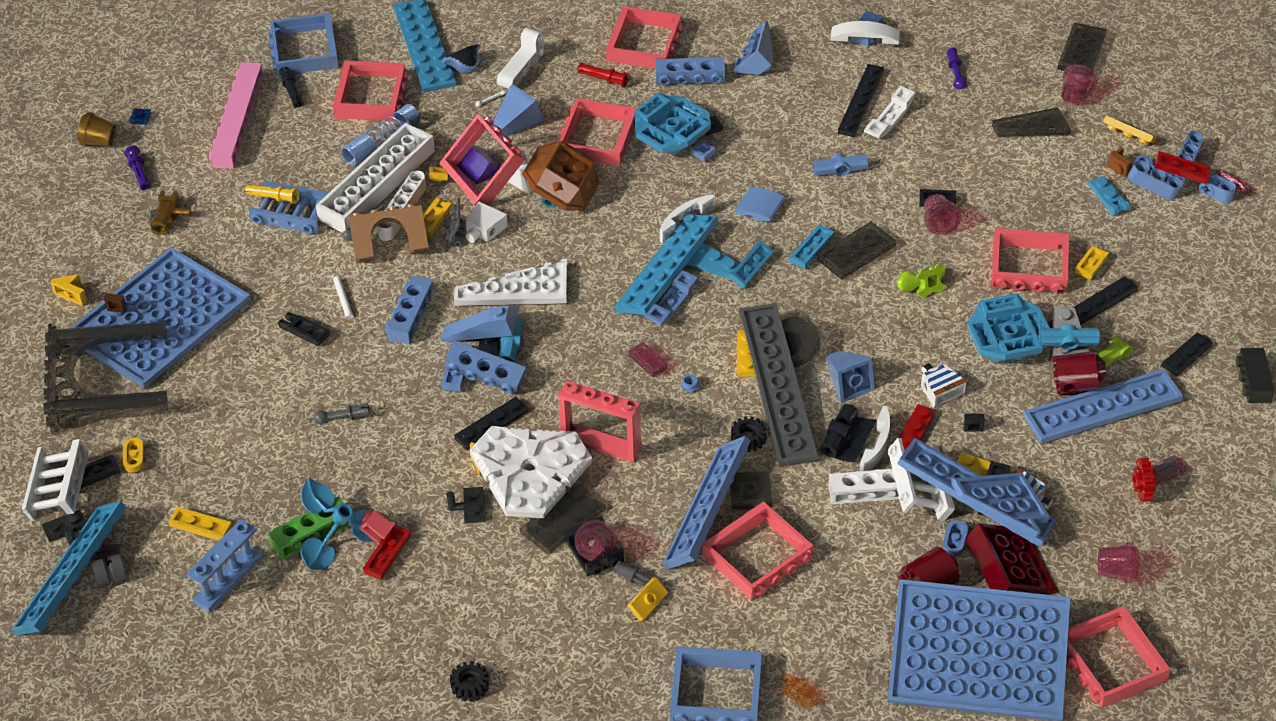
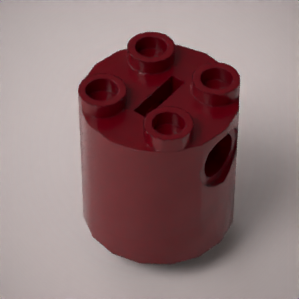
(1078, 372)
(932, 567)

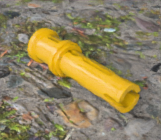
(280, 193)

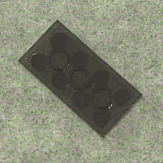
(1082, 46)
(856, 250)
(571, 510)

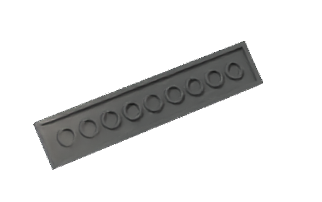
(778, 385)

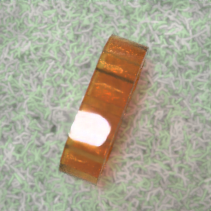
(799, 691)

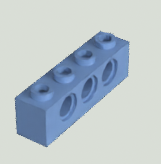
(690, 71)
(409, 309)
(460, 352)

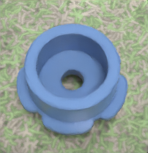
(690, 383)

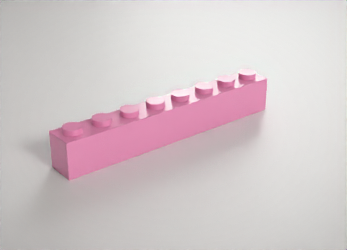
(236, 115)

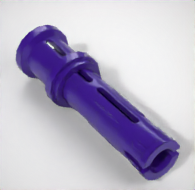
(136, 162)

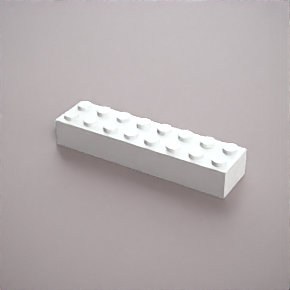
(376, 177)

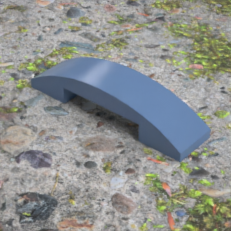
(673, 299)

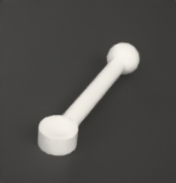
(479, 103)

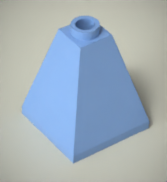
(517, 112)
(850, 374)

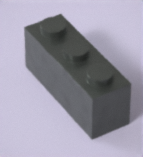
(1255, 375)

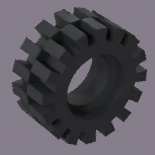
(753, 426)
(469, 691)

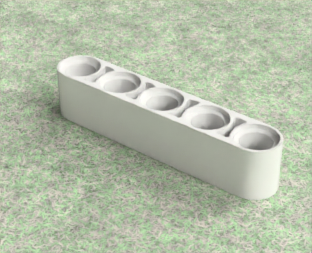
(409, 193)

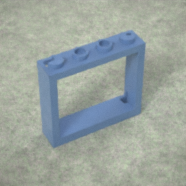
(303, 24)
(715, 658)

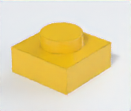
(437, 174)

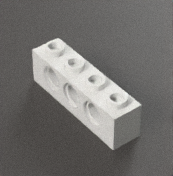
(862, 486)

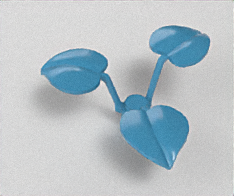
(319, 497)

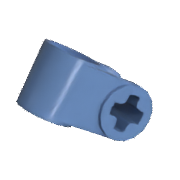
(1220, 189)

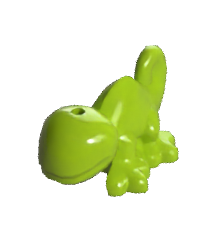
(927, 279)

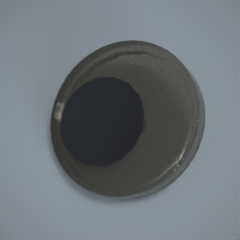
(802, 339)

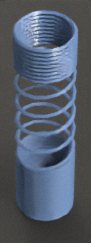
(364, 145)

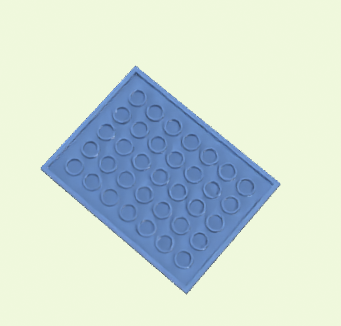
(169, 290)
(979, 650)

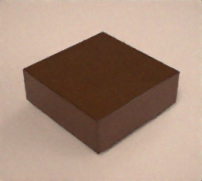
(115, 303)

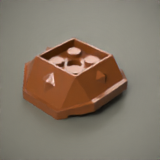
(562, 176)

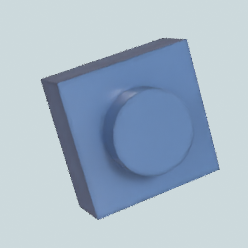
(703, 151)

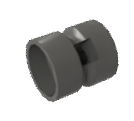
(108, 570)

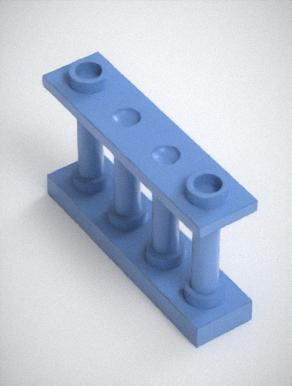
(307, 197)
(232, 573)

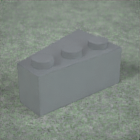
(1061, 317)

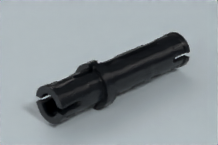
(288, 82)

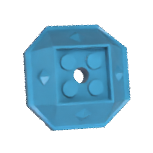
(670, 123)
(1007, 328)

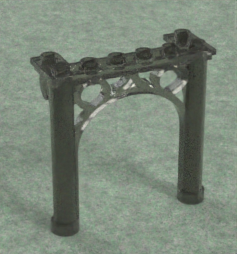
(68, 346)

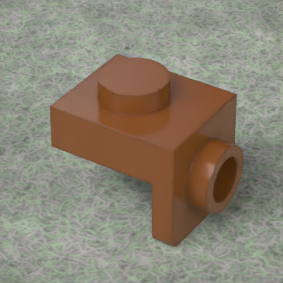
(1119, 163)

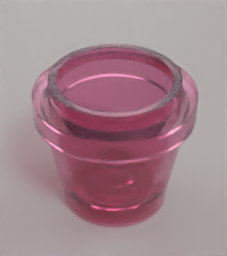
(1077, 84)
(941, 215)
(602, 535)
(1119, 562)

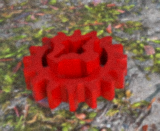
(1144, 479)

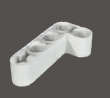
(527, 56)

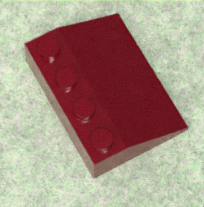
(1009, 561)

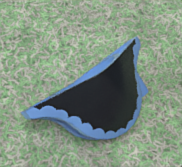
(465, 59)

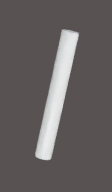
(343, 297)

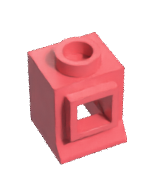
(375, 525)

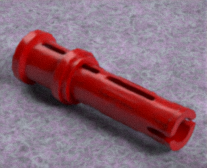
(610, 75)

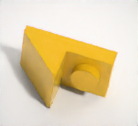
(70, 289)

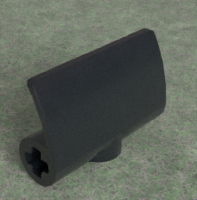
(846, 434)

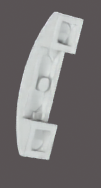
(865, 29)
(892, 114)
(700, 205)
(872, 457)

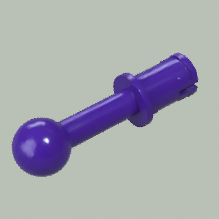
(955, 63)

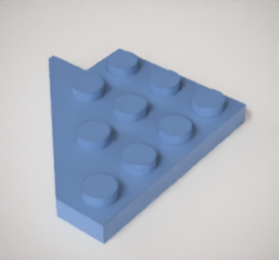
(1006, 498)

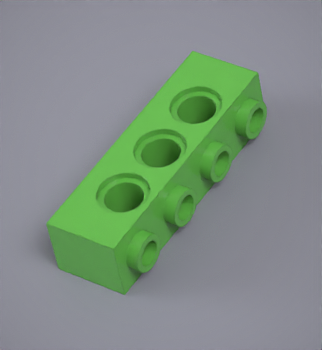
(290, 536)

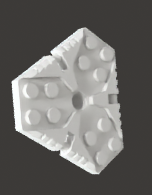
(528, 470)

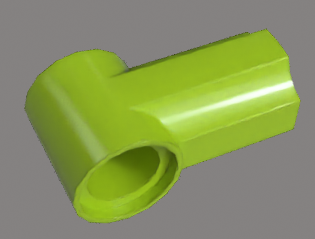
(1115, 350)

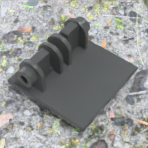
(454, 226)

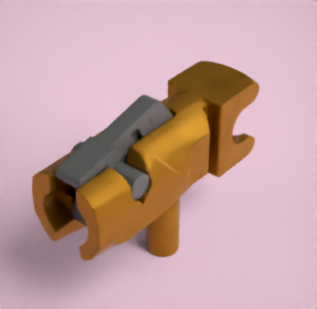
(162, 216)

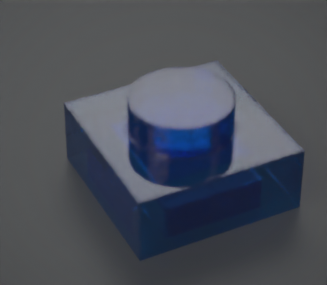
(140, 116)

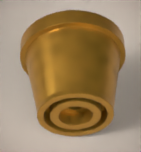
(95, 130)

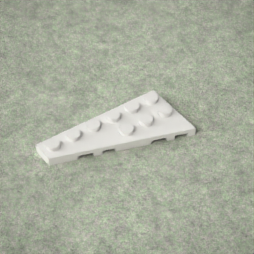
(524, 286)

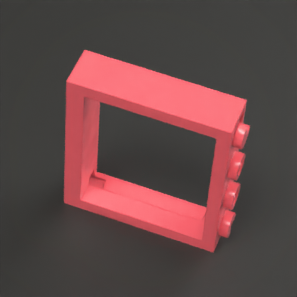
(645, 17)
(601, 110)
(367, 111)
(465, 143)
(1030, 239)
(606, 403)
(743, 525)
(1140, 642)

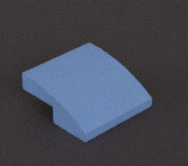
(760, 204)

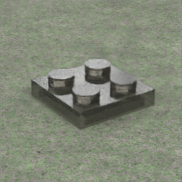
(750, 490)

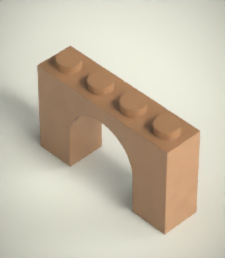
(409, 218)

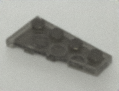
(1037, 123)

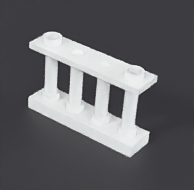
(68, 488)
(940, 502)

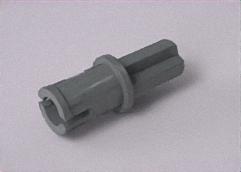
(631, 573)

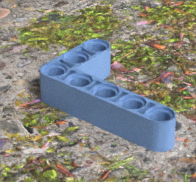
(1161, 182)

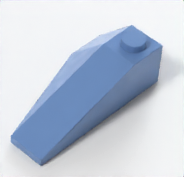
(758, 53)
(485, 324)

